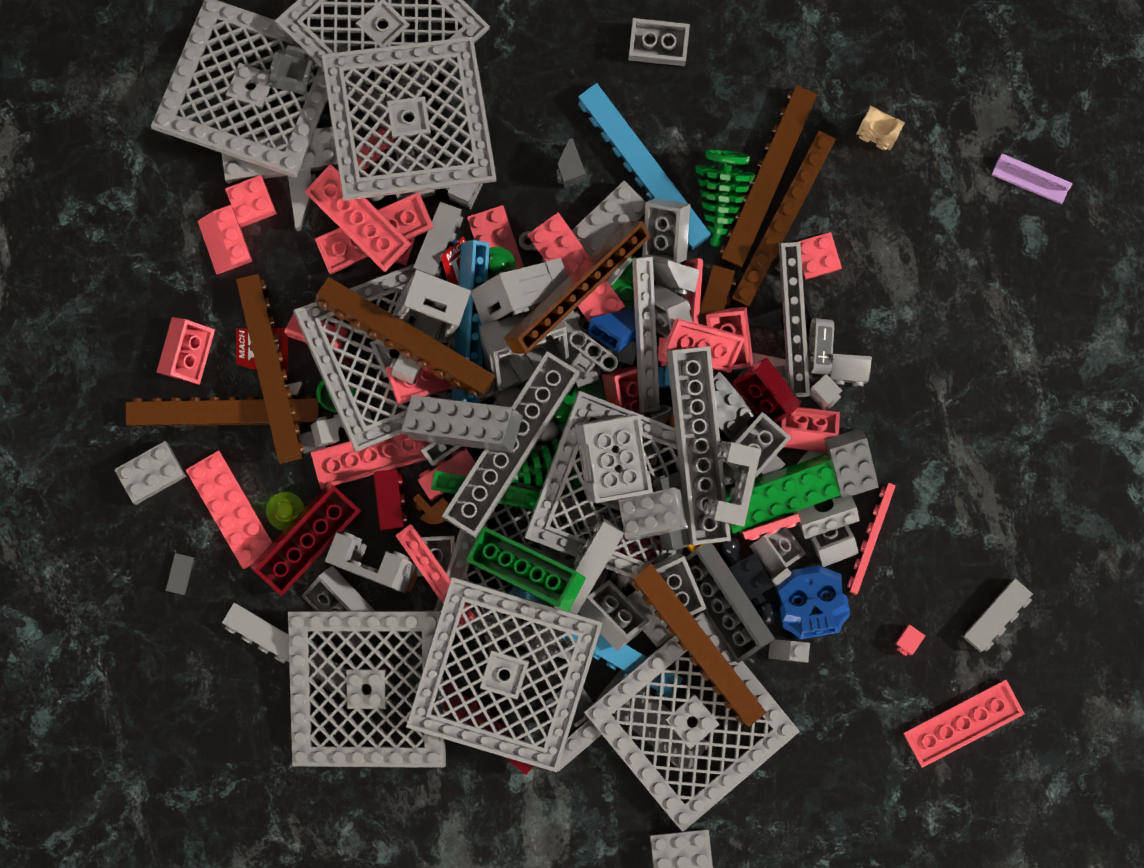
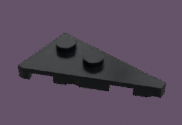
(774, 318)

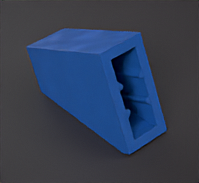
(614, 329)

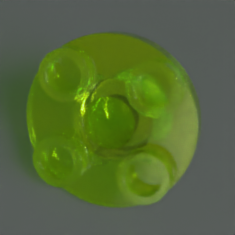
(283, 509)

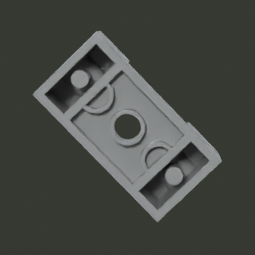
(737, 510)
(348, 552)

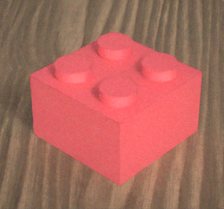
(250, 201)

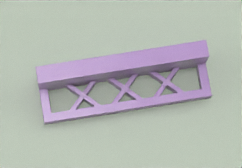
(1031, 178)

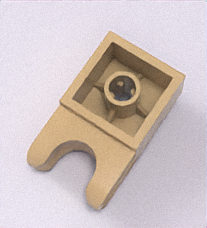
(880, 128)

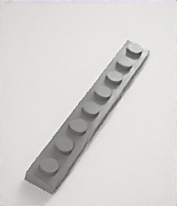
(646, 334)

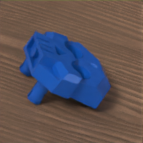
(809, 587)

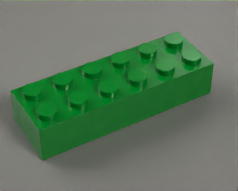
(789, 491)
(526, 569)

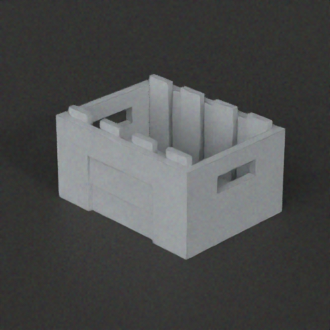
(517, 290)
(436, 293)
(514, 368)
(599, 460)

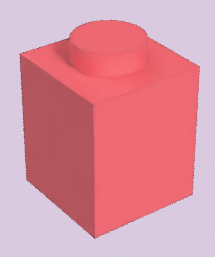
(909, 640)

